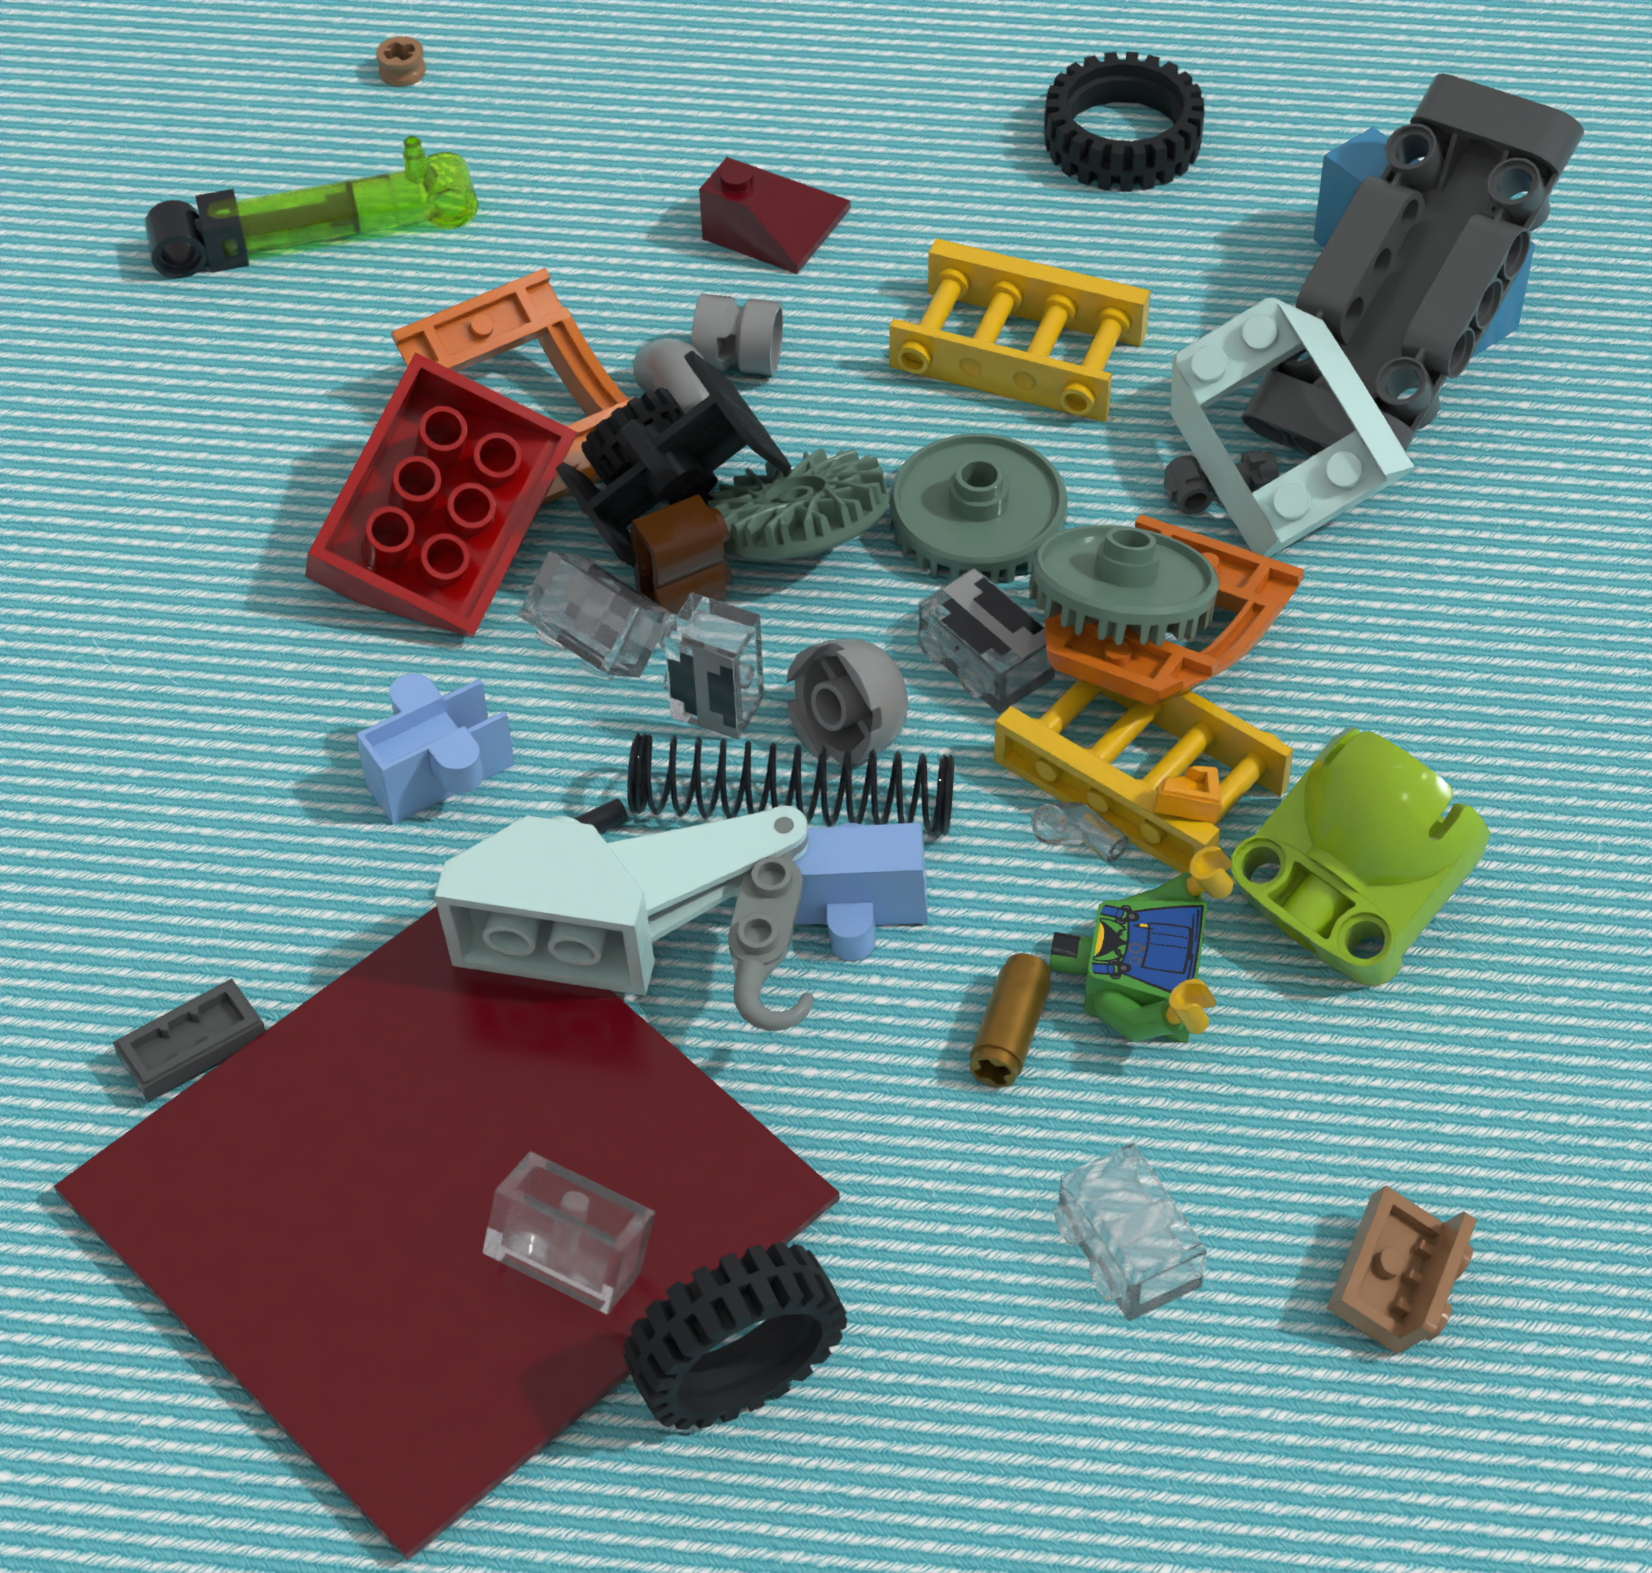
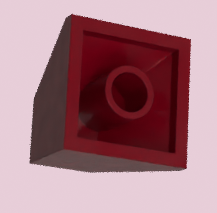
(767, 214)

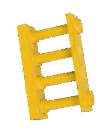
(1028, 291)
(1085, 775)

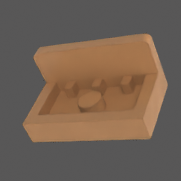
(1401, 1271)

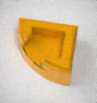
(1191, 795)

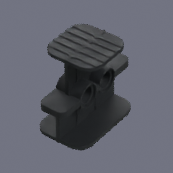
(673, 459)

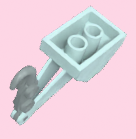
(585, 911)

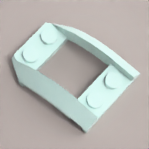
(1317, 487)

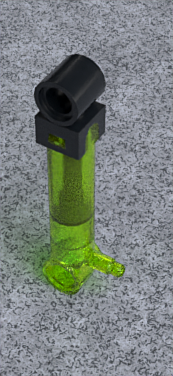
(229, 229)

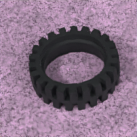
(1123, 160)
(672, 1343)

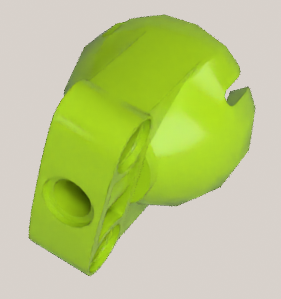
(1361, 854)

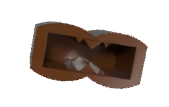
(681, 553)

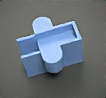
(432, 746)
(861, 880)

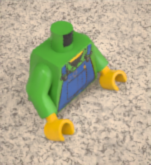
(1149, 955)

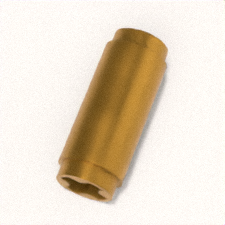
(1010, 1020)

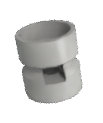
(738, 334)

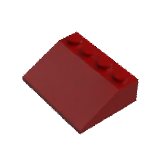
(438, 500)

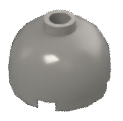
(847, 698)

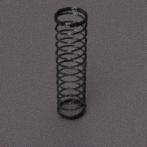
(640, 789)

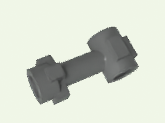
(1192, 489)

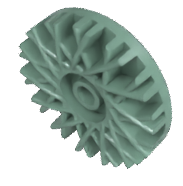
(976, 504)
(804, 509)
(1123, 581)

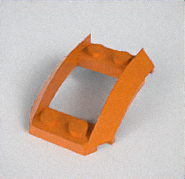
(510, 318)
(1151, 674)

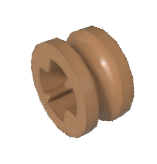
(401, 61)

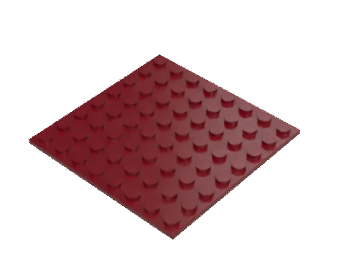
(336, 1197)

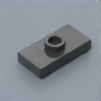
(189, 1039)

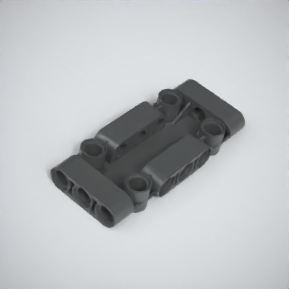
(1421, 260)

